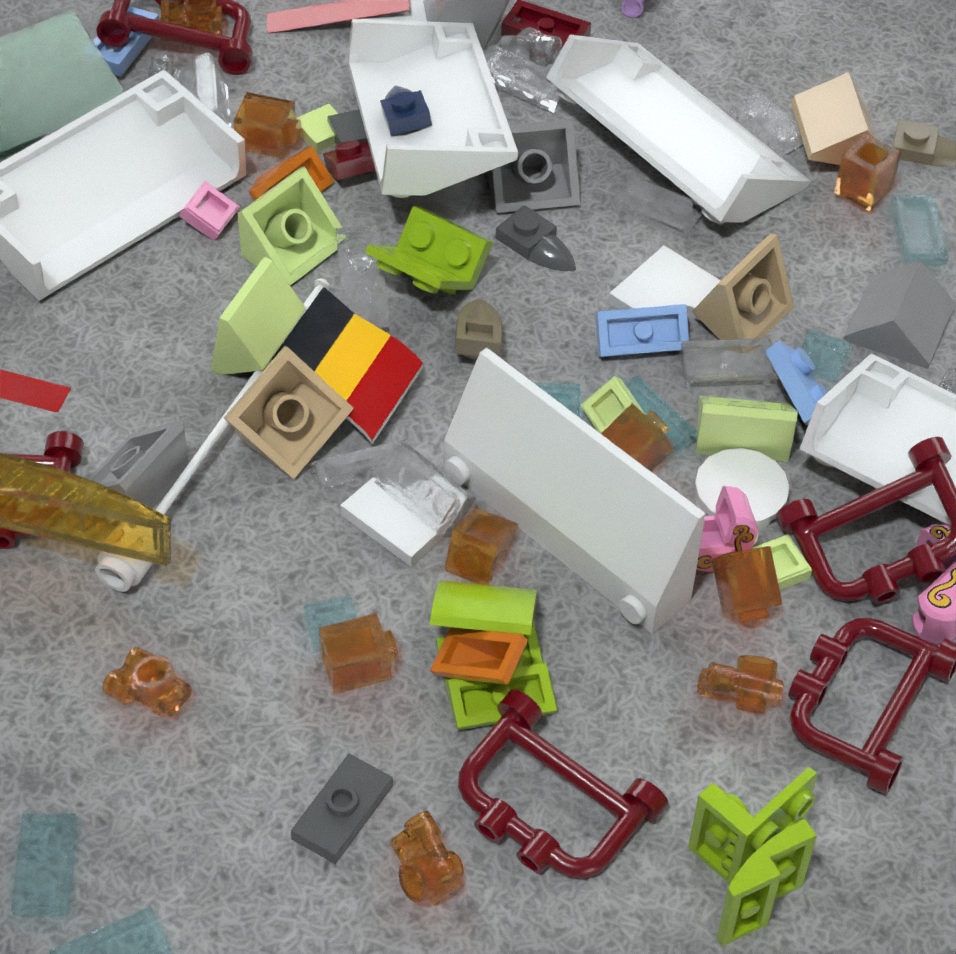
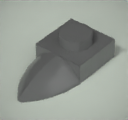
(535, 240)

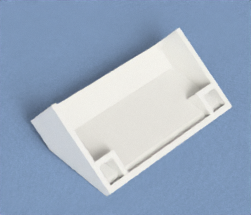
(465, 110)
(674, 128)
(110, 181)
(875, 420)
(575, 493)

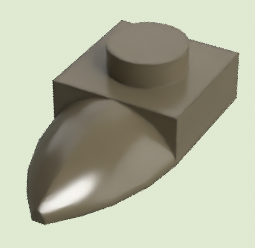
(922, 144)
(478, 328)

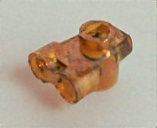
(194, 14)
(149, 682)
(750, 684)
(426, 865)

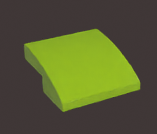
(483, 607)
(476, 702)
(765, 876)

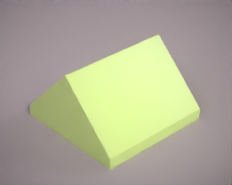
(289, 227)
(256, 321)
(746, 425)

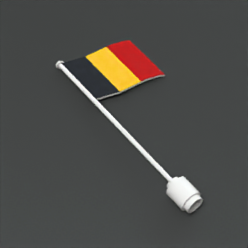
(349, 355)

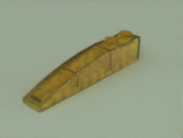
(79, 512)

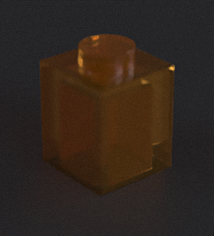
(267, 124)
(867, 172)
(640, 436)
(747, 583)
(357, 653)

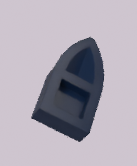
(405, 110)

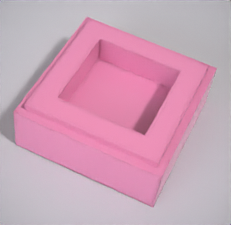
(209, 211)

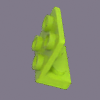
(435, 253)
(728, 834)

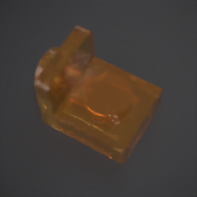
(478, 544)

